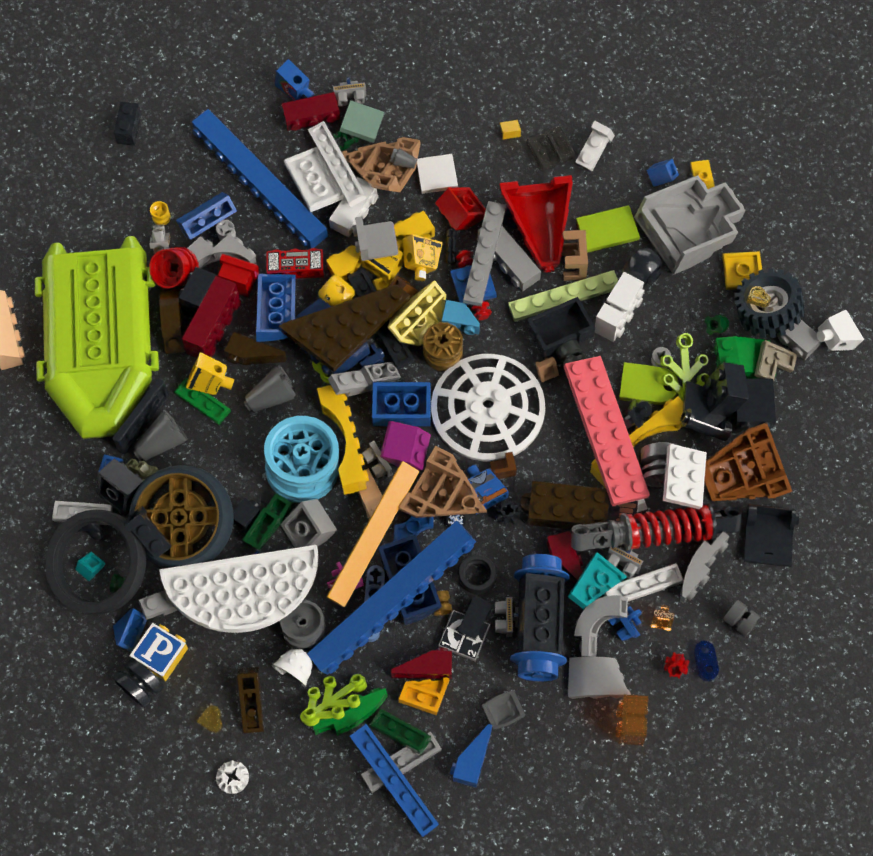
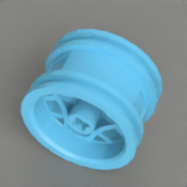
(298, 437)

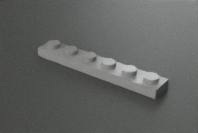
(484, 254)

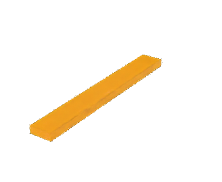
(372, 534)

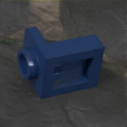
(376, 358)

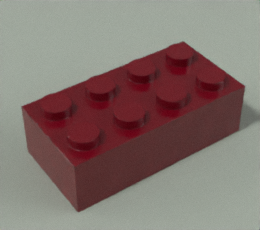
(211, 318)

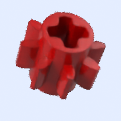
(676, 665)

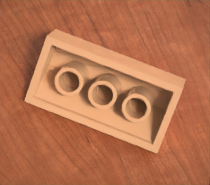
(10, 352)

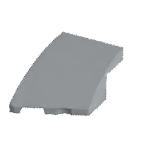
(595, 678)

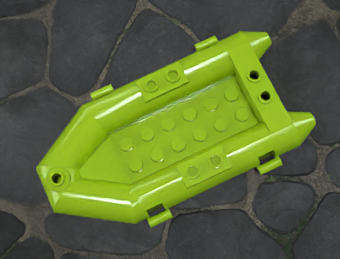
(96, 334)

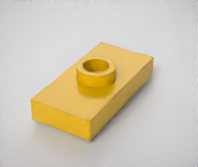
(703, 170)

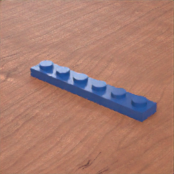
(394, 780)

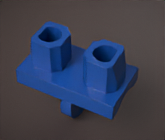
(629, 629)

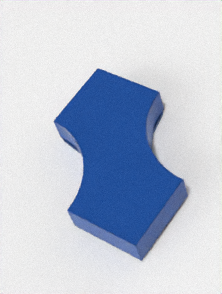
(412, 527)

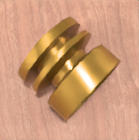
(440, 355)

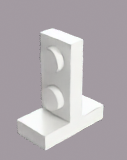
(595, 145)

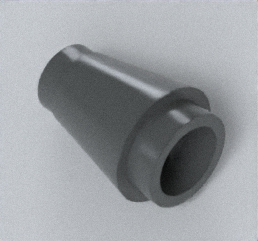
(403, 159)

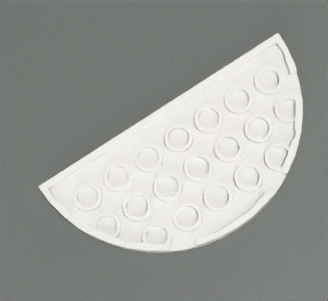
(243, 590)

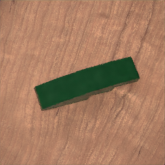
(268, 521)

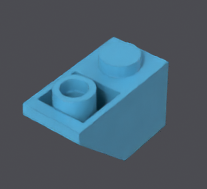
(461, 317)

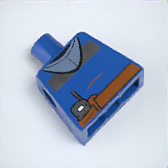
(487, 486)

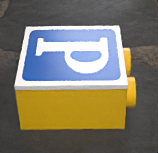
(160, 651)

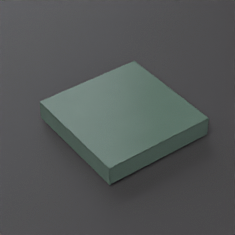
(362, 121)

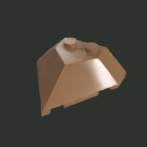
(374, 164)
(442, 490)

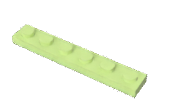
(548, 299)

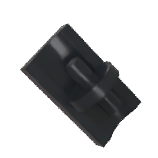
(636, 413)

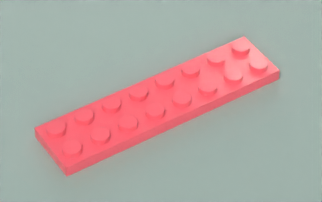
(606, 431)

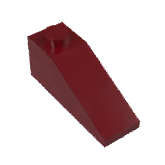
(431, 665)

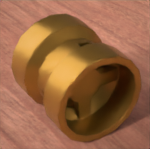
(446, 606)

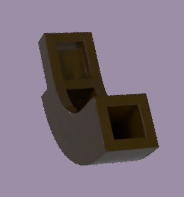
(171, 321)

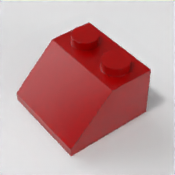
(461, 207)

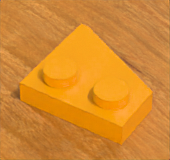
(424, 694)

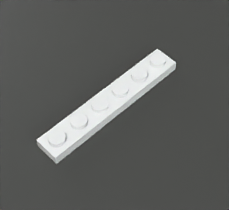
(337, 164)

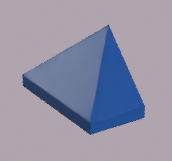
(129, 629)

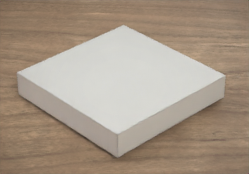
(436, 173)

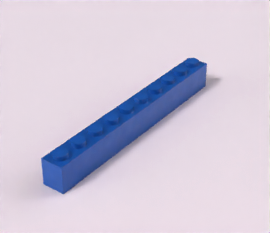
(259, 179)
(392, 598)

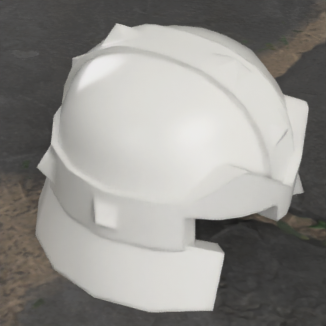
(295, 663)

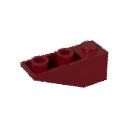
(560, 546)

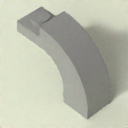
(594, 616)

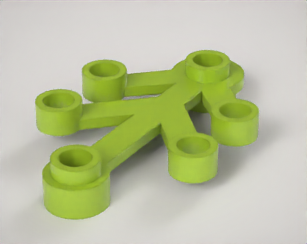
(685, 373)
(313, 714)

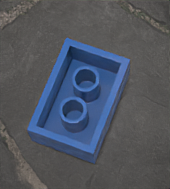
(401, 403)

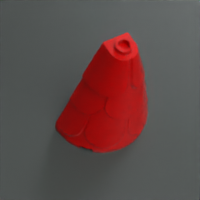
(541, 217)

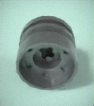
(654, 461)

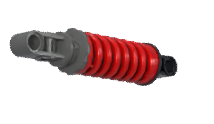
(656, 527)

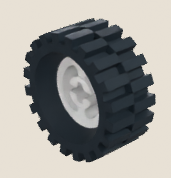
(772, 318)

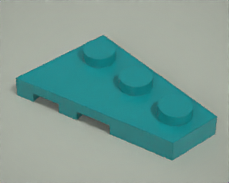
(595, 581)

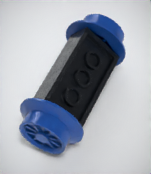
(540, 617)

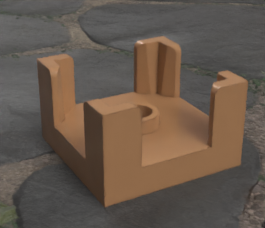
(580, 257)

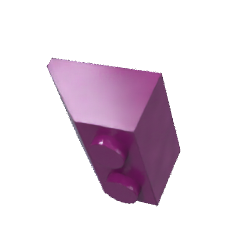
(405, 444)

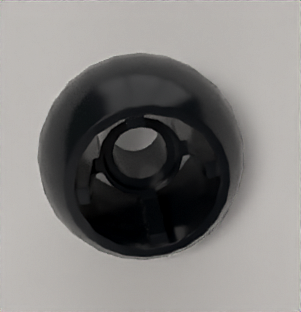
(644, 266)

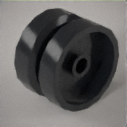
(140, 679)

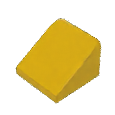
(510, 129)

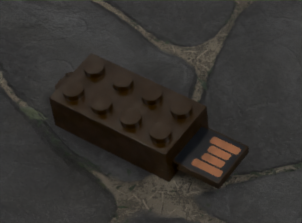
(571, 505)

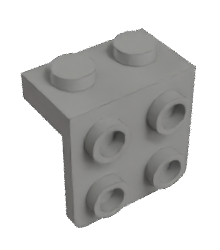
(375, 239)

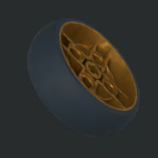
(180, 482)

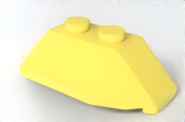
(418, 315)

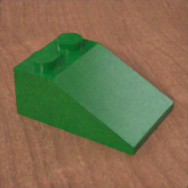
(739, 351)

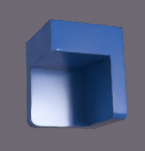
(662, 172)

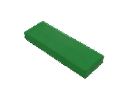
(203, 403)

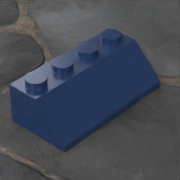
(396, 557)

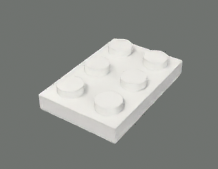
(684, 476)

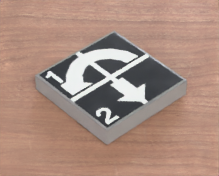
(459, 643)

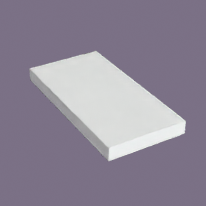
(313, 179)

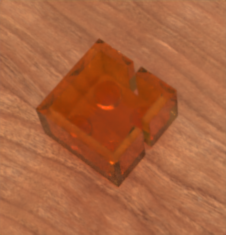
(632, 723)

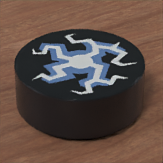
(450, 519)

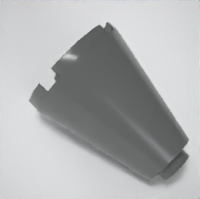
(271, 391)
(159, 437)

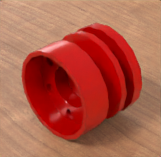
(172, 266)

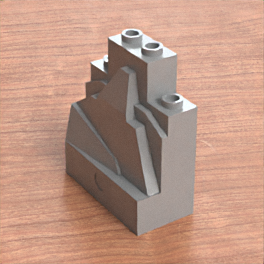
(689, 221)

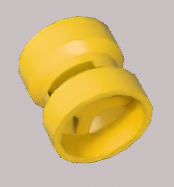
(160, 213)

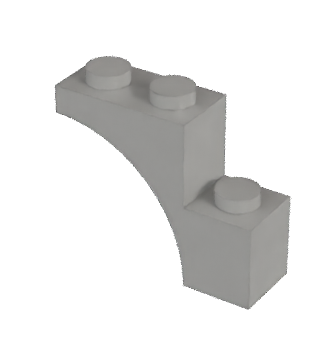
(230, 246)

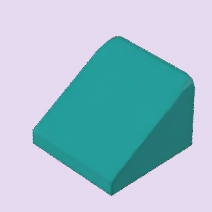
(89, 566)

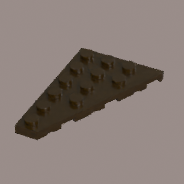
(342, 329)

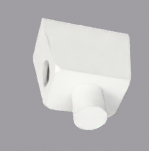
(839, 332)

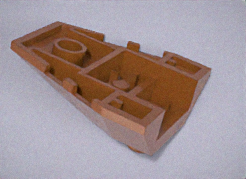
(747, 468)

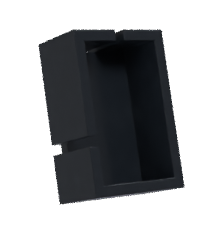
(559, 326)

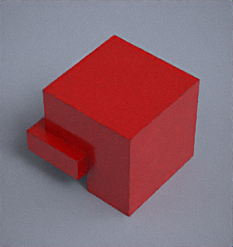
(239, 272)

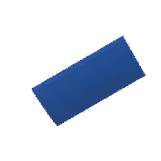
(274, 305)

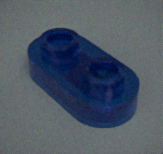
(706, 660)

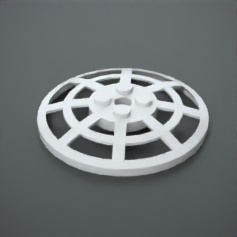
(485, 416)

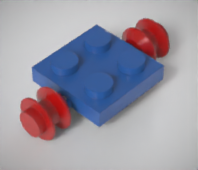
(460, 280)

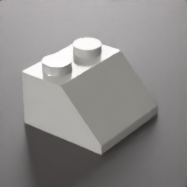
(308, 525)

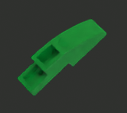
(354, 716)

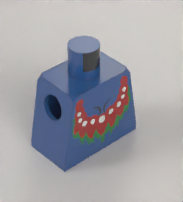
(292, 81)

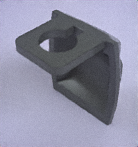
(503, 710)

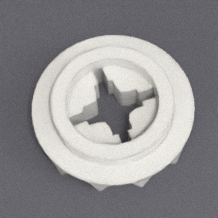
(234, 786)

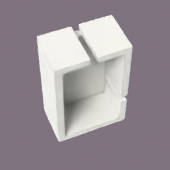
(623, 299)

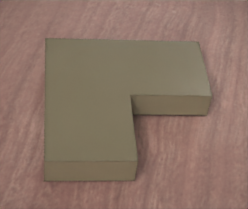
(771, 357)

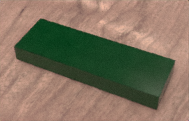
(400, 731)

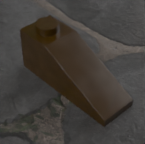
(248, 351)
(250, 699)

